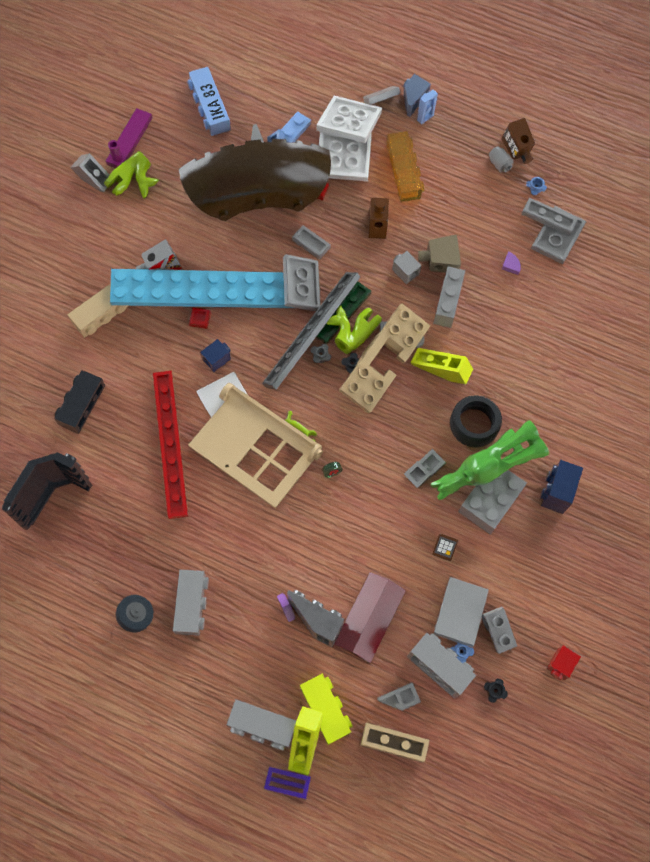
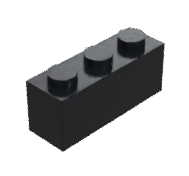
(79, 401)

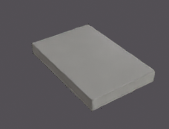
(555, 243)
(301, 283)
(461, 612)

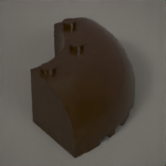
(256, 177)

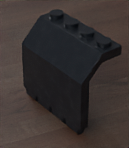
(38, 483)

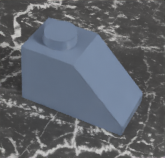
(413, 91)

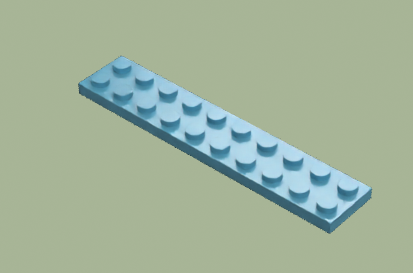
(197, 288)

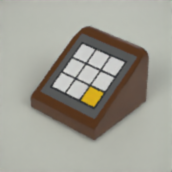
(445, 547)

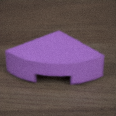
(511, 264)
(286, 607)

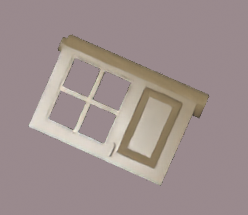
(236, 430)

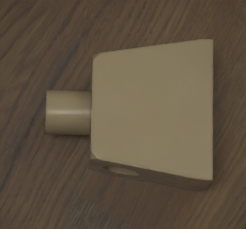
(441, 254)

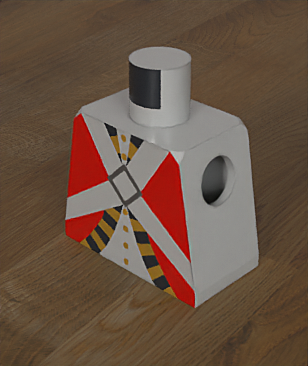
(160, 258)

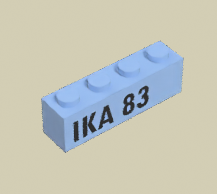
(209, 101)

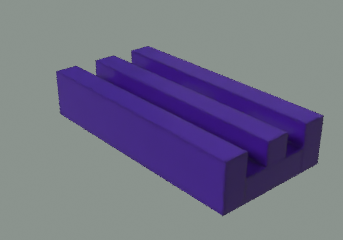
(285, 782)

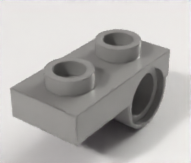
(499, 629)

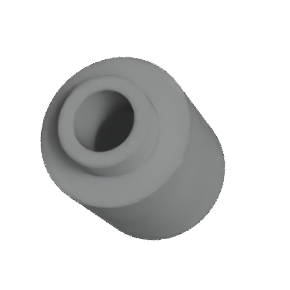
(501, 159)

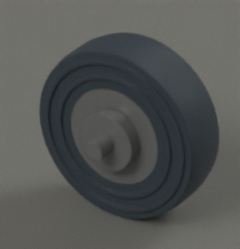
(134, 613)

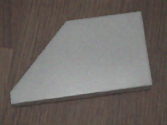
(401, 698)

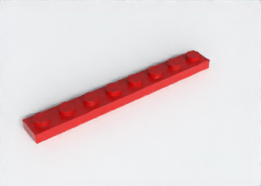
(170, 445)

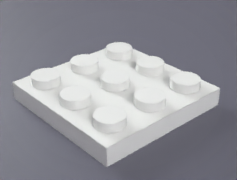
(349, 119)
(348, 157)

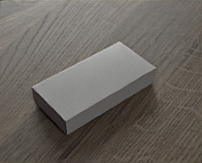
(381, 95)
(311, 242)

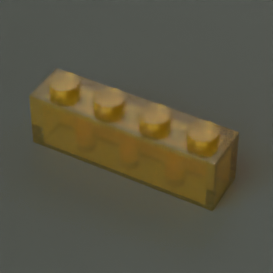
(404, 166)

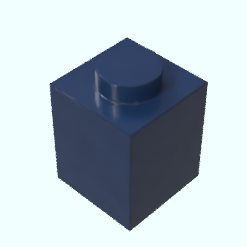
(216, 355)

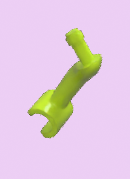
(297, 425)

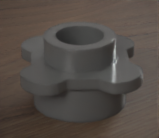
(317, 358)

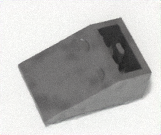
(321, 623)

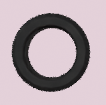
(477, 403)

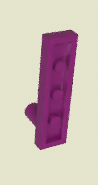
(129, 138)

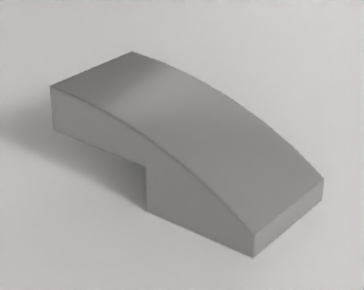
(425, 468)

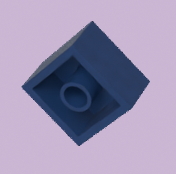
(561, 486)

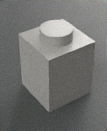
(406, 267)

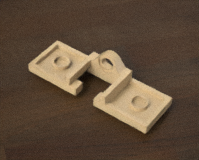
(401, 336)

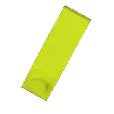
(445, 365)
(304, 740)

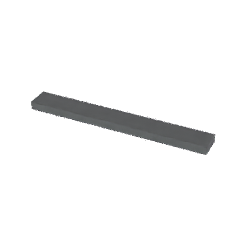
(311, 330)

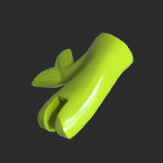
(123, 174)
(347, 340)

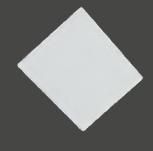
(210, 394)

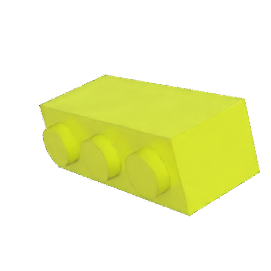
(320, 698)

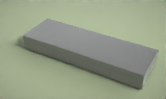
(549, 216)

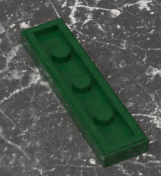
(350, 304)

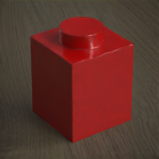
(563, 663)

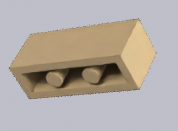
(94, 312)
(394, 742)

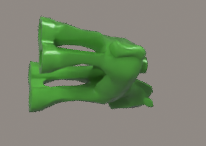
(488, 465)

